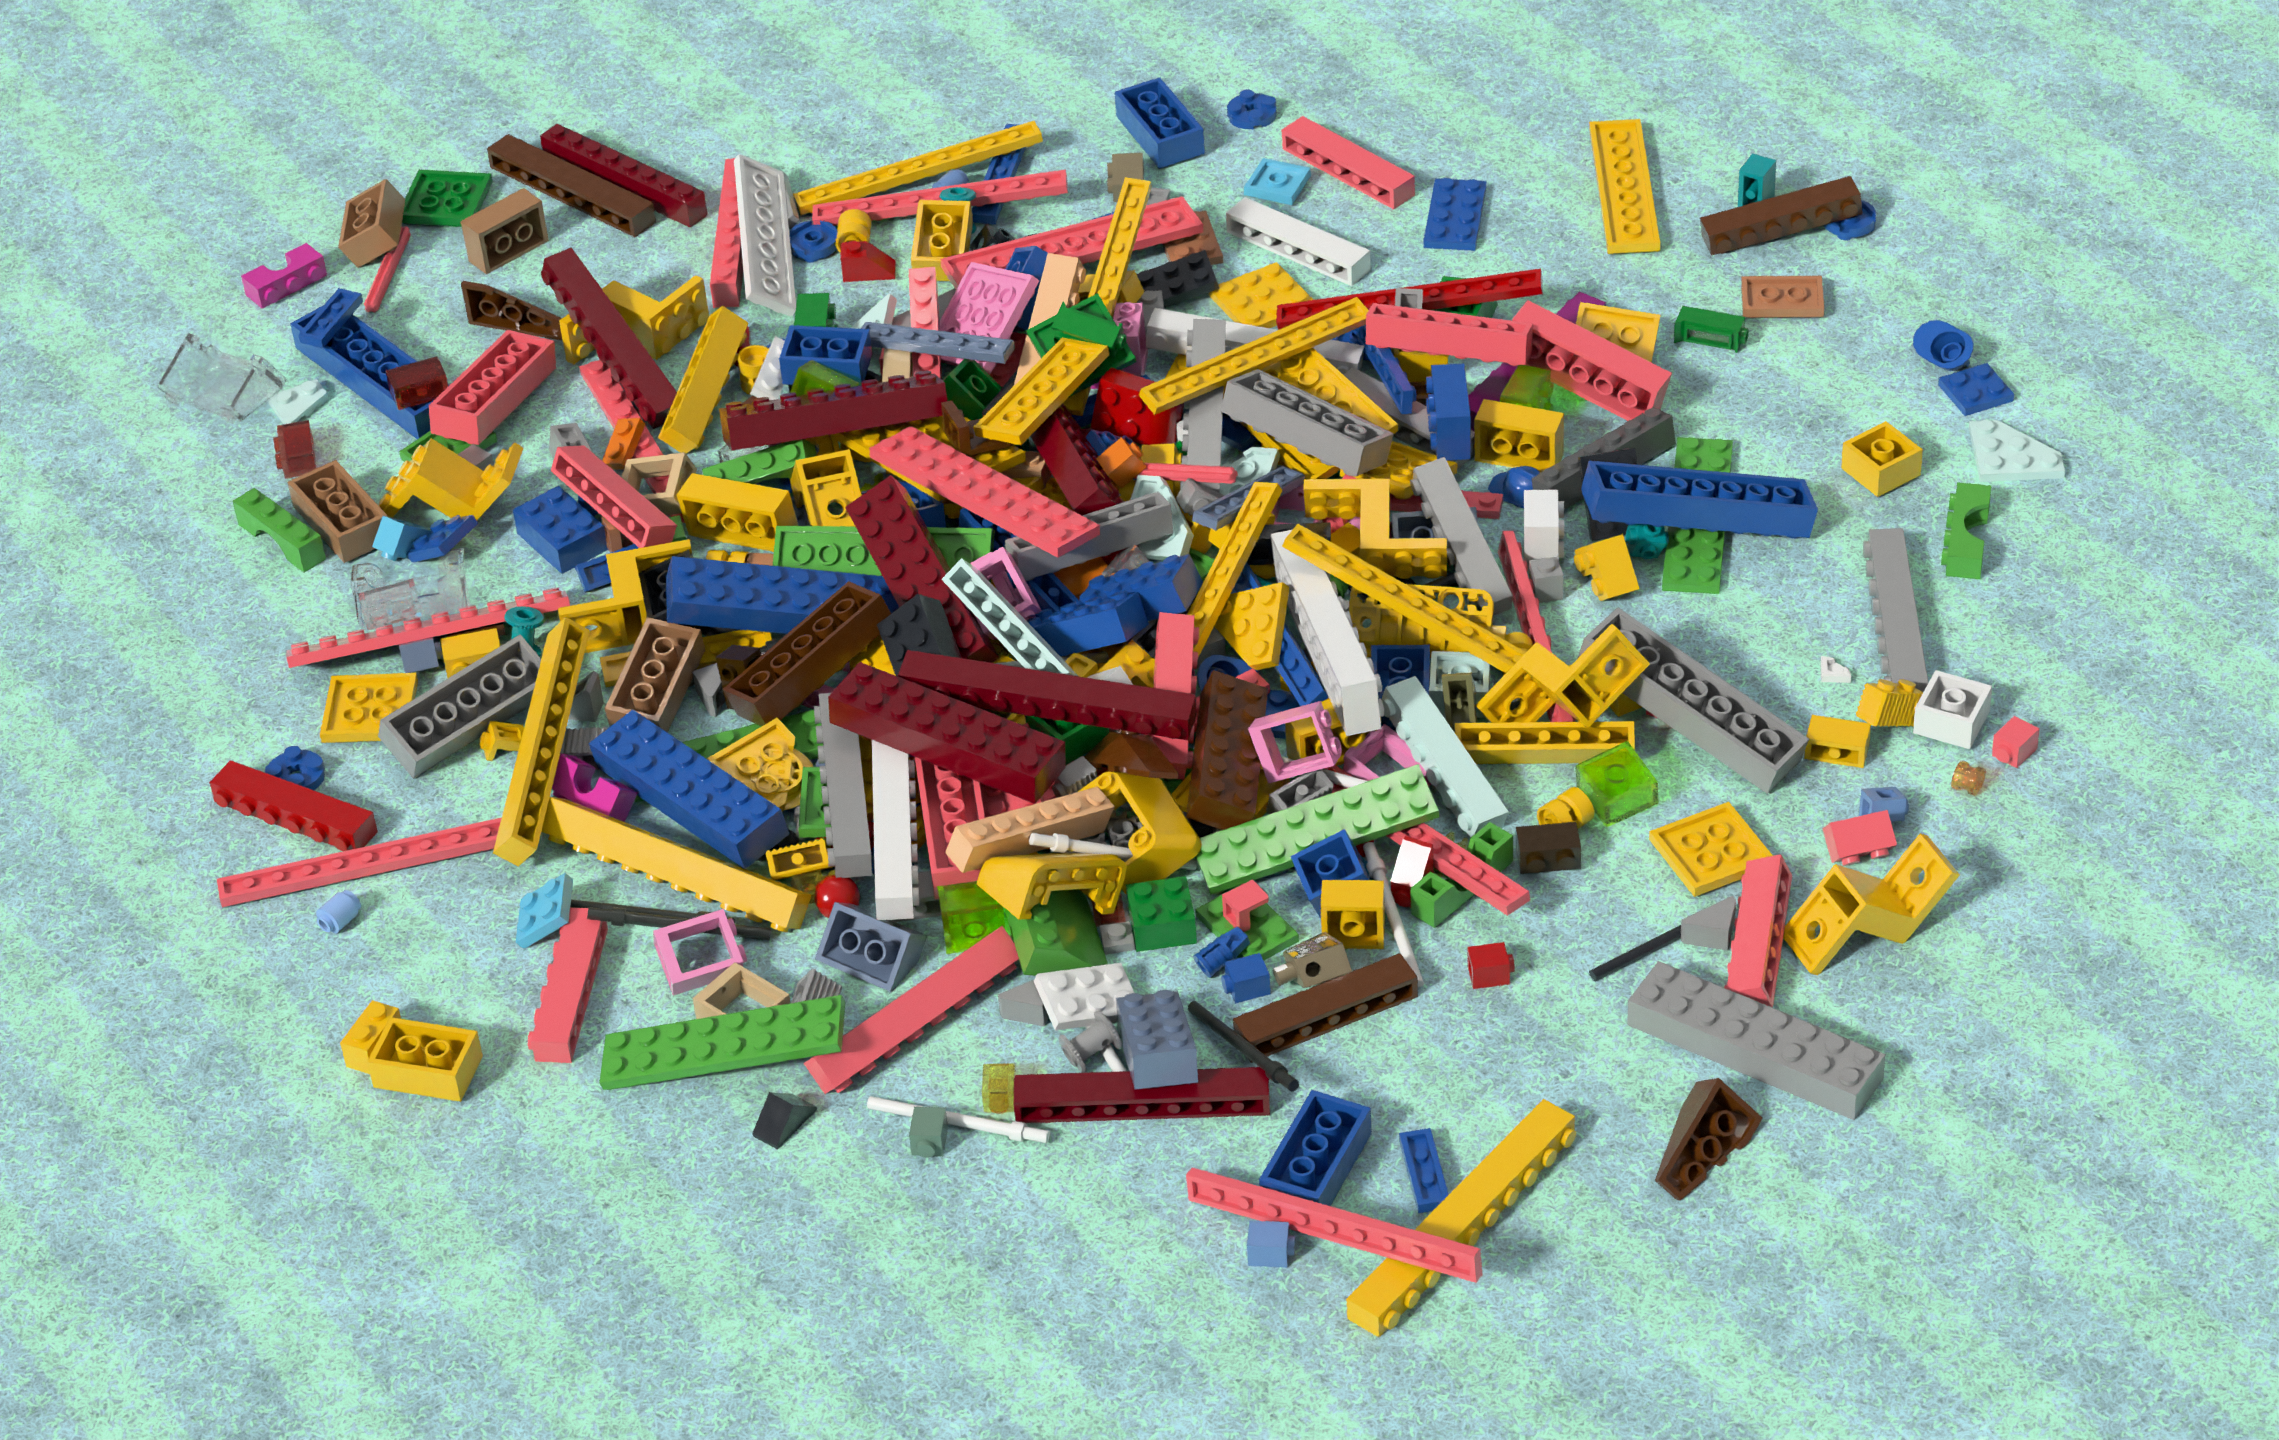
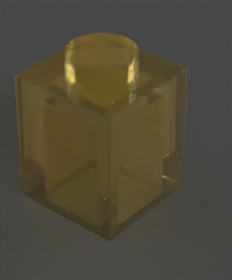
(998, 1087)

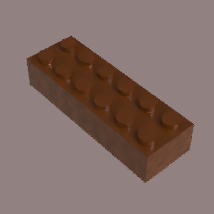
(808, 655)
(1224, 755)

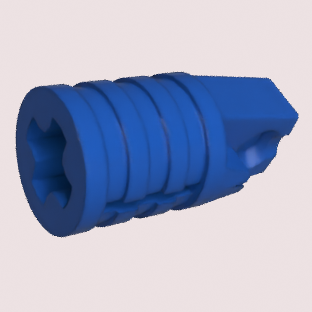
(1221, 950)

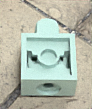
(1457, 662)

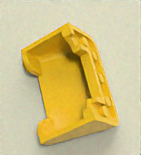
(1026, 880)

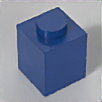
(1246, 978)

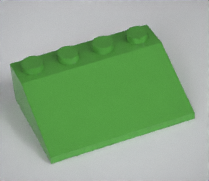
(1057, 935)

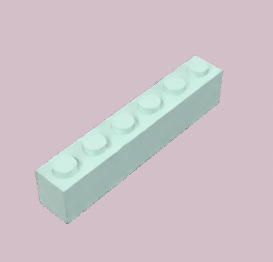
(1003, 620)
(1442, 756)

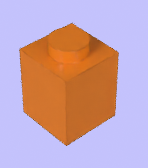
(1122, 462)

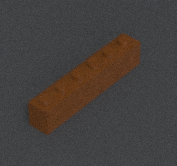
(1781, 215)
(1328, 1006)

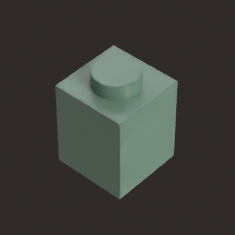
(928, 1131)

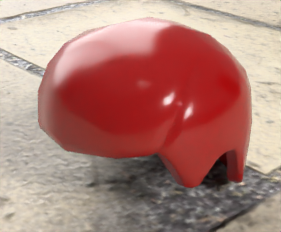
(835, 890)

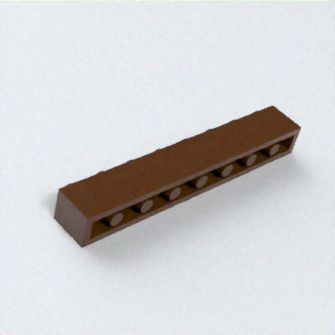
(571, 185)

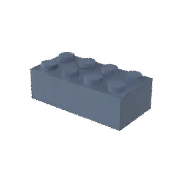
(1156, 1039)

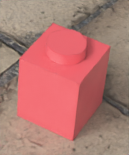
(2015, 742)

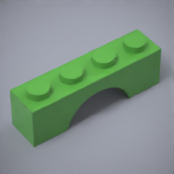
(763, 464)
(297, 541)
(1964, 550)
(1438, 897)

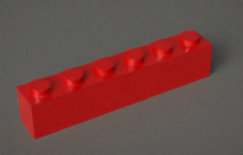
(293, 807)

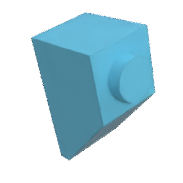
(396, 537)

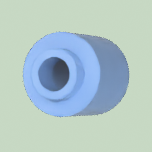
(338, 911)

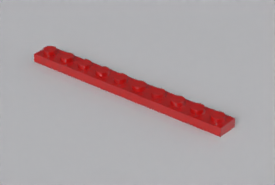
(1435, 295)

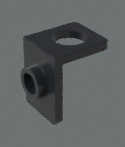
(990, 236)

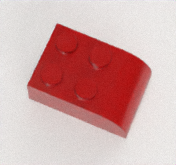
(1125, 413)

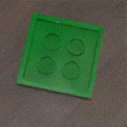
(445, 197)
(1043, 340)

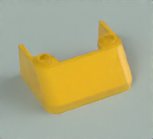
(1166, 835)

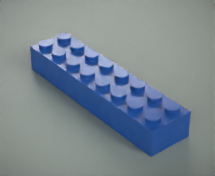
(359, 361)
(1699, 499)
(754, 594)
(689, 789)

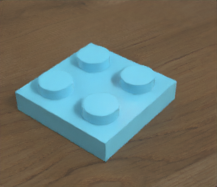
(1277, 181)
(544, 910)

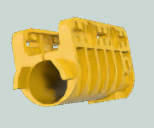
(1396, 629)

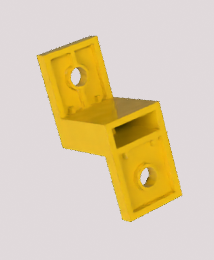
(654, 323)
(825, 480)
(450, 481)
(1371, 503)
(623, 616)
(1580, 689)
(1877, 906)

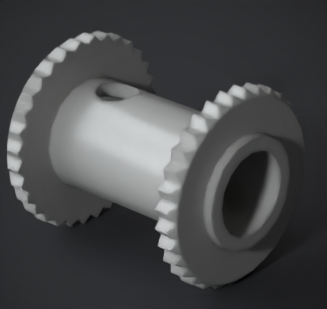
(1090, 1041)

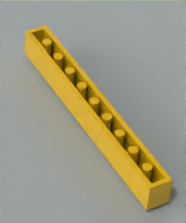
(541, 742)
(675, 863)
(1465, 1213)

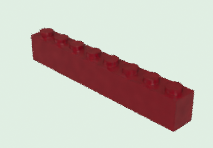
(669, 195)
(609, 335)
(1113, 1096)

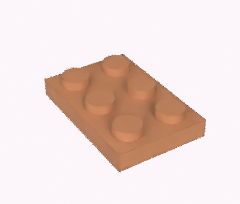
(1203, 241)
(1782, 296)

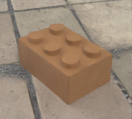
(372, 223)
(504, 231)

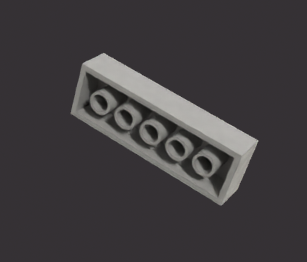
(1306, 422)
(462, 707)

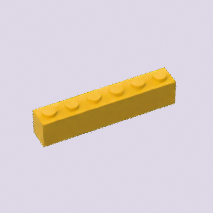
(704, 380)
(1541, 741)

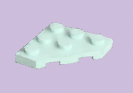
(2010, 455)
(1251, 466)
(1172, 544)

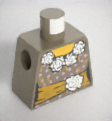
(1313, 961)

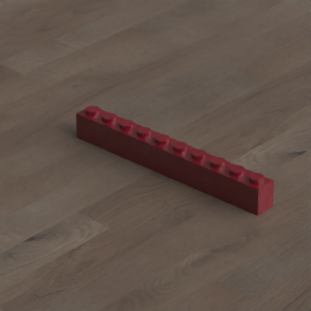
(1054, 695)

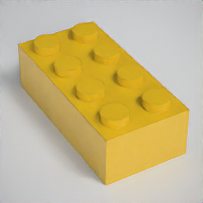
(734, 511)

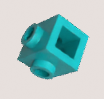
(1646, 540)

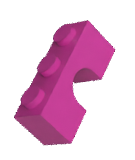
(268, 286)
(573, 783)

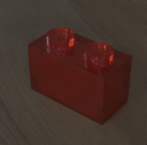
(416, 382)
(295, 449)

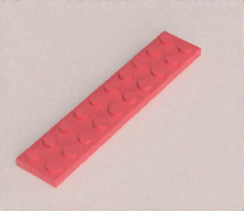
(1085, 240)
(985, 491)
(415, 629)

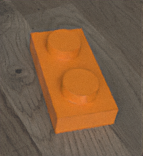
(623, 442)

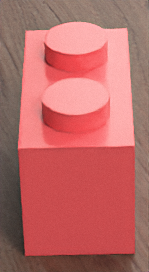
(1859, 837)

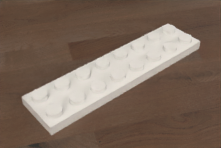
(764, 235)

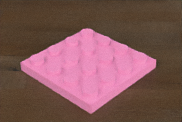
(987, 305)

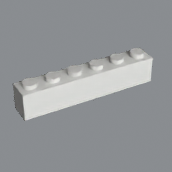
(1298, 241)

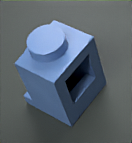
(1882, 799)

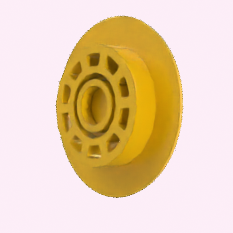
(793, 791)

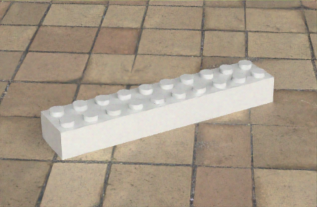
(1330, 640)

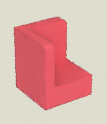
(1240, 901)

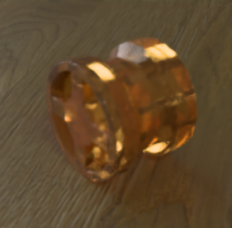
(1968, 778)

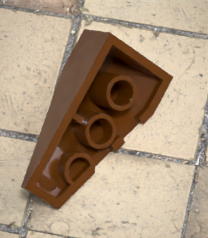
(503, 311)
(1131, 754)
(1705, 1132)

